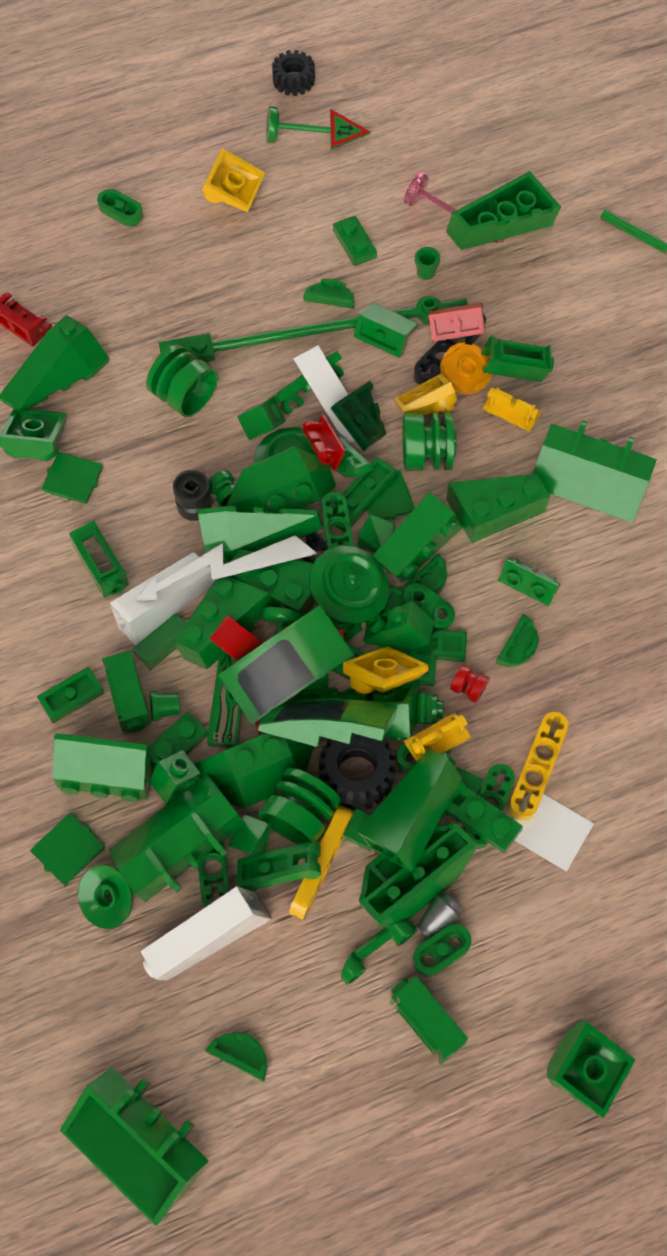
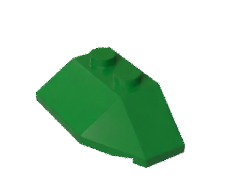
(282, 482)
(254, 767)
(396, 894)

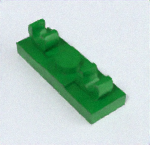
(288, 394)

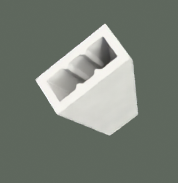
(141, 617)
(205, 933)

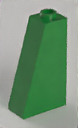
(412, 810)

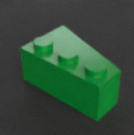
(496, 503)
(418, 538)
(223, 598)

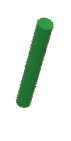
(634, 230)

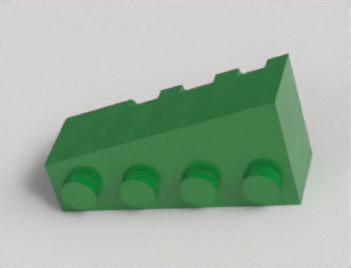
(503, 213)

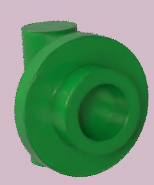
(429, 708)

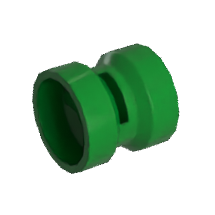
(222, 486)

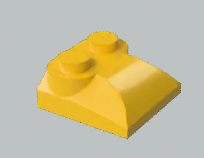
(232, 181)
(429, 397)
(382, 670)

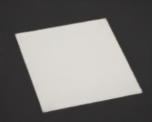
(554, 832)

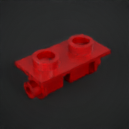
(324, 441)

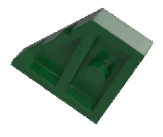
(361, 416)

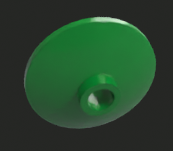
(96, 899)

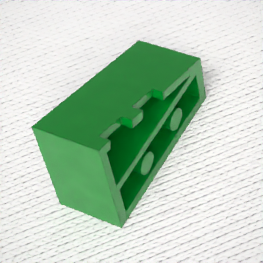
(284, 582)

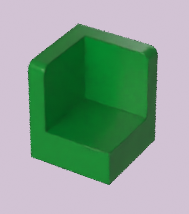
(261, 418)

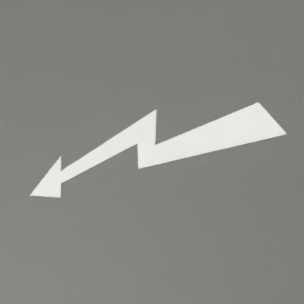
(280, 552)

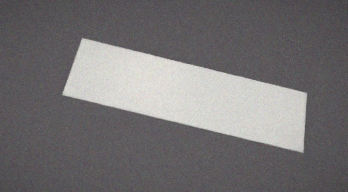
(324, 384)

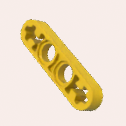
(539, 765)
(329, 846)

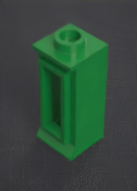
(517, 359)
(110, 582)
(126, 692)
(427, 1018)

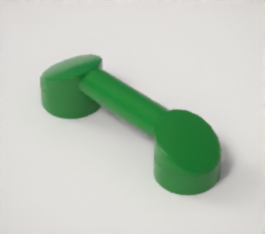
(398, 931)

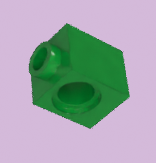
(173, 776)

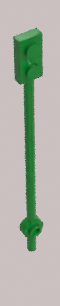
(204, 347)

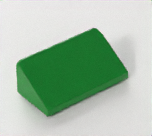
(160, 642)

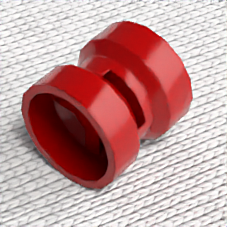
(476, 684)

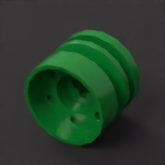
(182, 380)
(428, 441)
(300, 806)

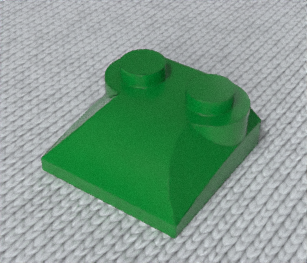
(32, 434)
(589, 1067)

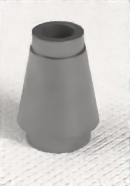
(440, 914)

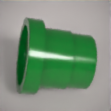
(427, 261)
(163, 704)

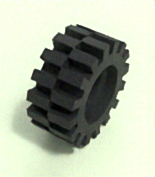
(293, 63)

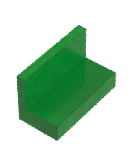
(384, 329)

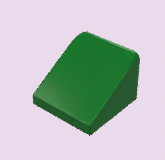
(252, 836)

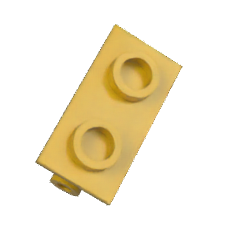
(511, 409)
(439, 737)

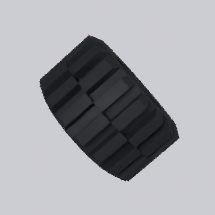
(363, 791)

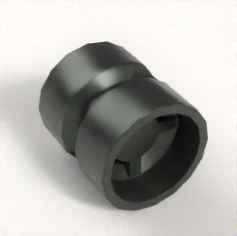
(191, 493)

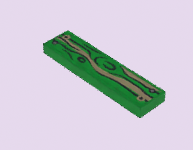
(225, 712)

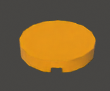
(463, 368)

